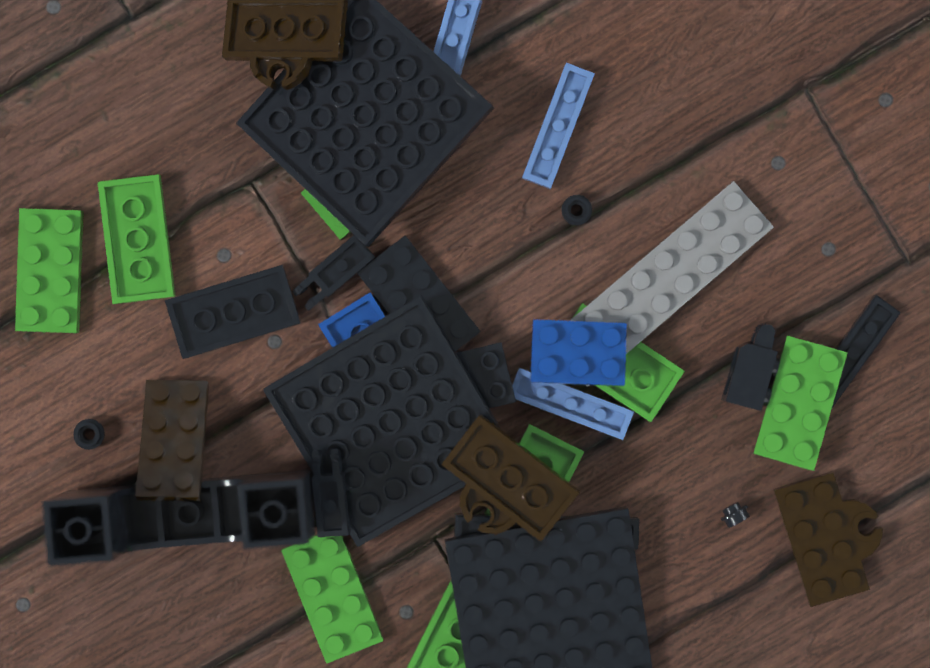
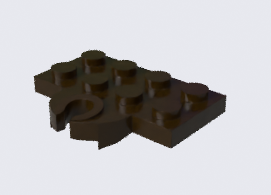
(284, 36)
(507, 482)
(827, 537)

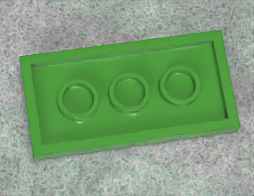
(136, 239)
(49, 270)
(647, 380)
(800, 403)
(332, 596)

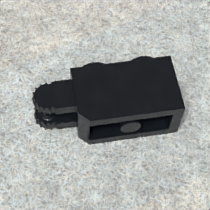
(752, 370)

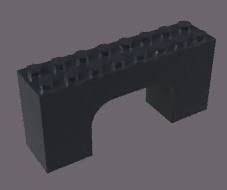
(243, 508)

